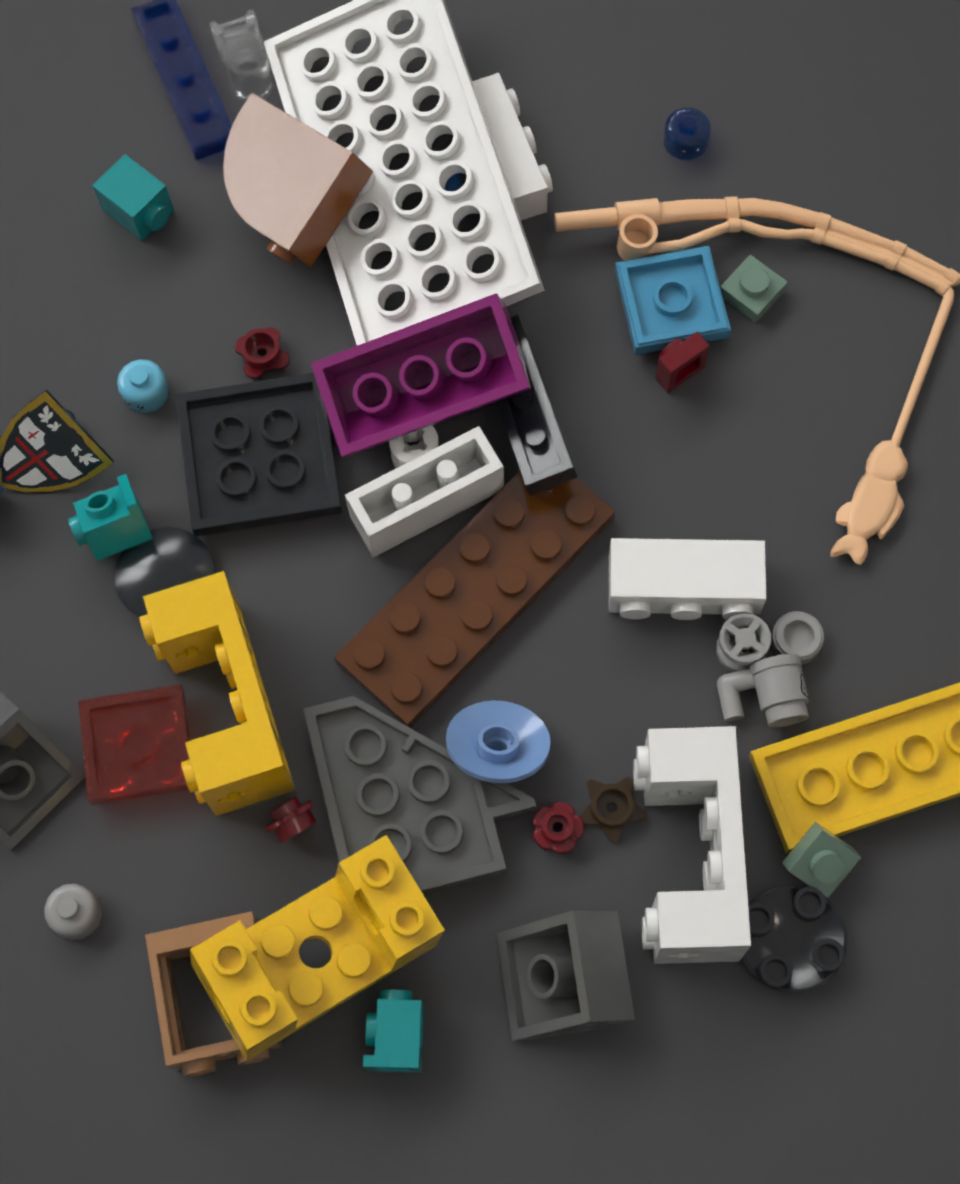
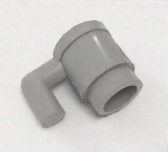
(778, 688)

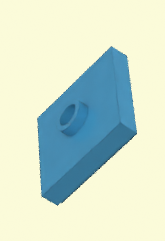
(671, 298)

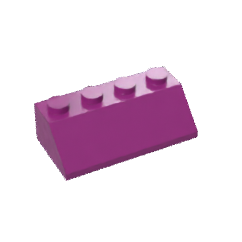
(421, 375)

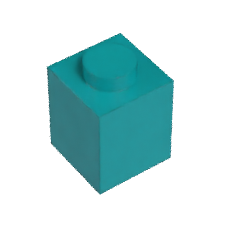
(133, 197)

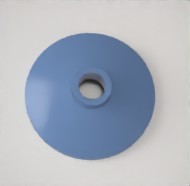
(498, 741)

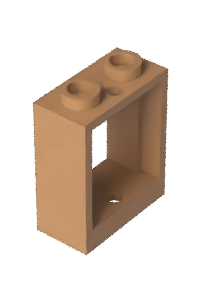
(174, 945)

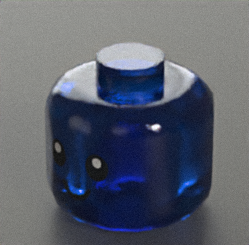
(686, 133)

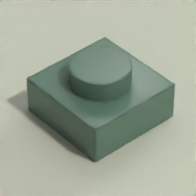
(753, 288)
(821, 859)

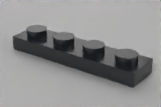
(534, 428)

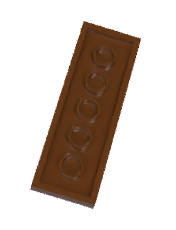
(471, 594)

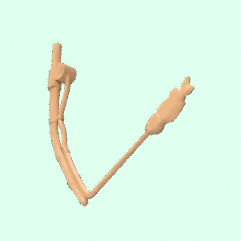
(876, 499)

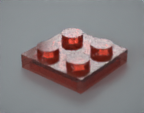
(134, 744)

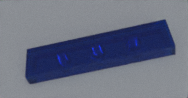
(184, 76)

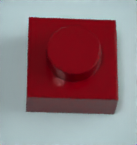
(681, 361)

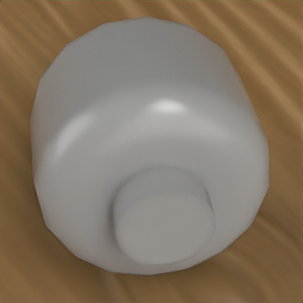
(73, 911)

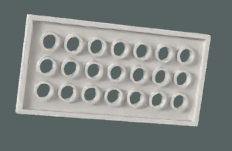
(427, 171)

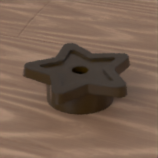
(618, 794)

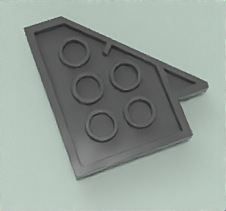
(405, 786)

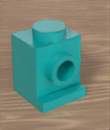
(110, 520)
(395, 1033)

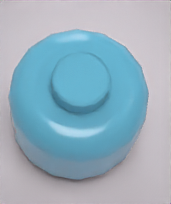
(143, 386)

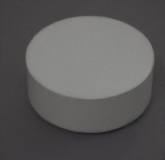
(797, 634)

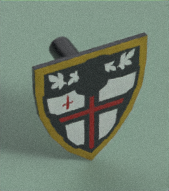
(48, 449)

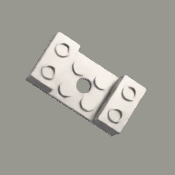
(696, 769)

